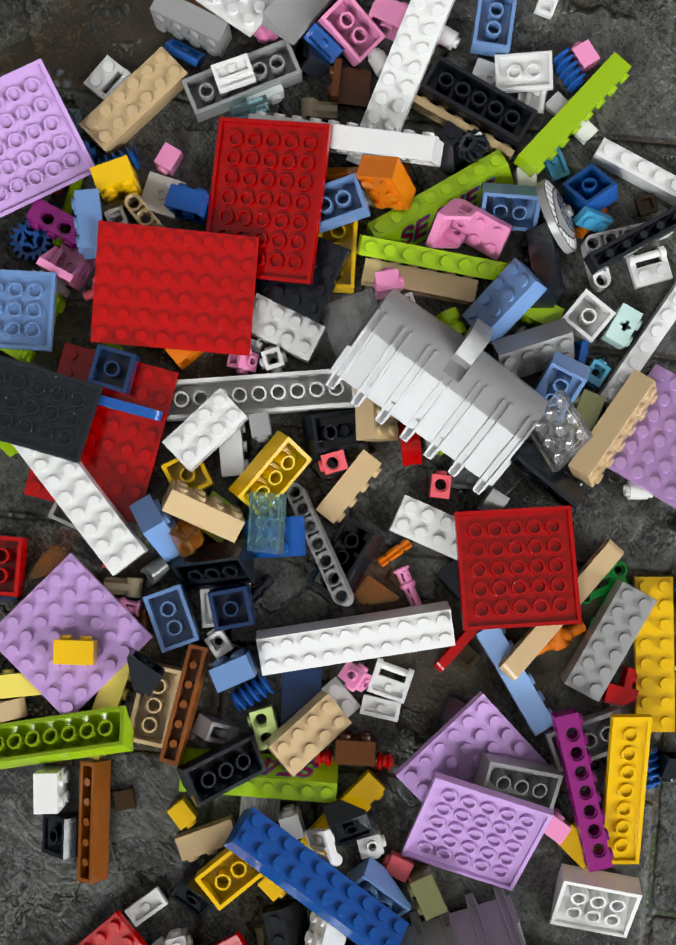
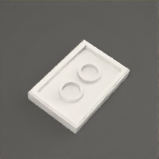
(524, 71)

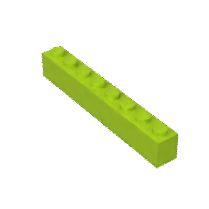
(574, 112)
(429, 257)

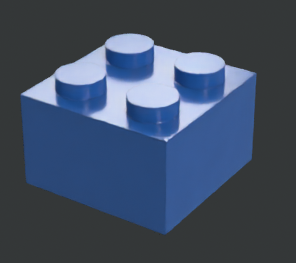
(590, 189)
(188, 203)

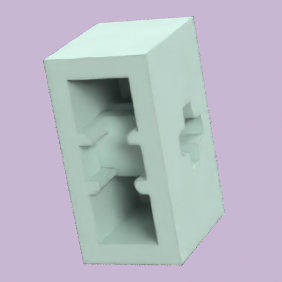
(630, 318)

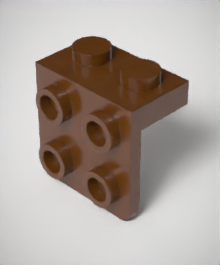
(349, 85)

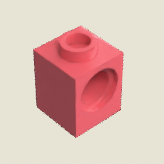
(339, 456)
(433, 491)
(398, 865)

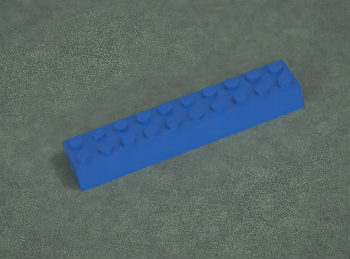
(313, 881)

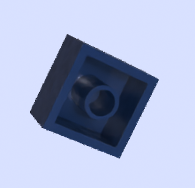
(113, 369)
(232, 606)

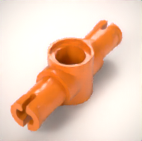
(563, 637)

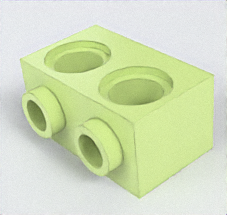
(269, 726)

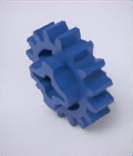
(23, 245)

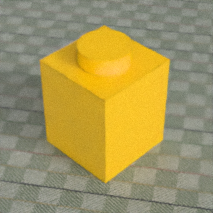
(183, 813)

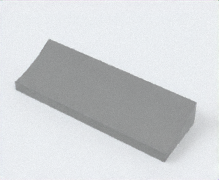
(292, 17)

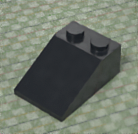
(330, 432)

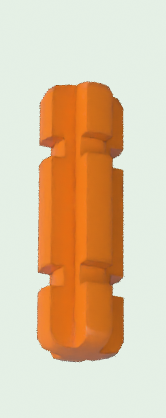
(394, 552)

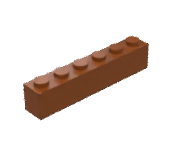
(185, 705)
(94, 820)

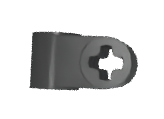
(155, 570)

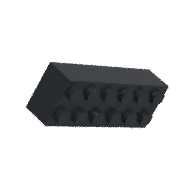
(477, 102)

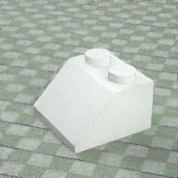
(588, 316)

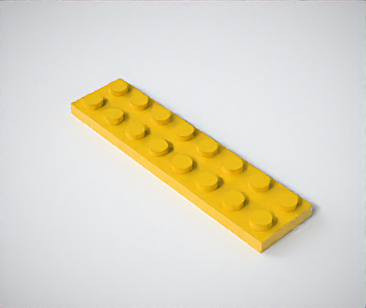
(656, 656)
(626, 784)

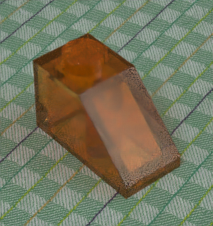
(186, 538)
(48, 561)
(373, 592)

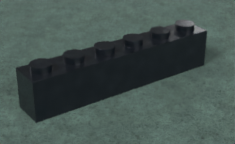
(631, 241)

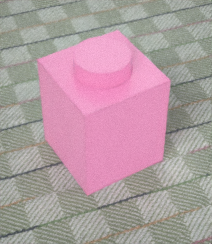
(585, 55)
(168, 159)

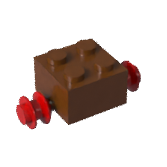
(355, 750)

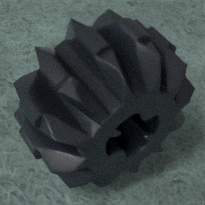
(472, 146)

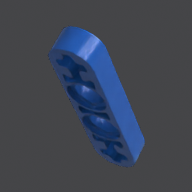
(130, 408)

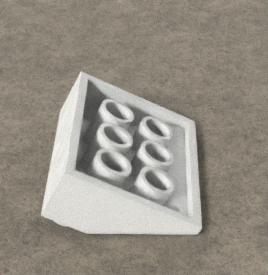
(595, 900)

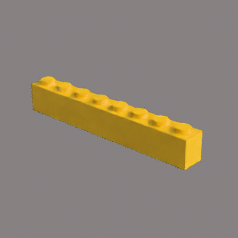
(361, 794)

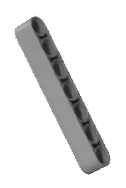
(325, 551)

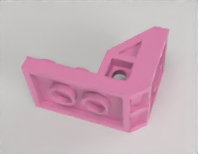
(468, 224)
(68, 265)

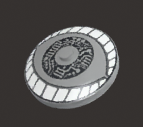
(557, 216)

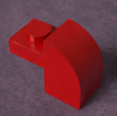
(411, 450)
(623, 692)

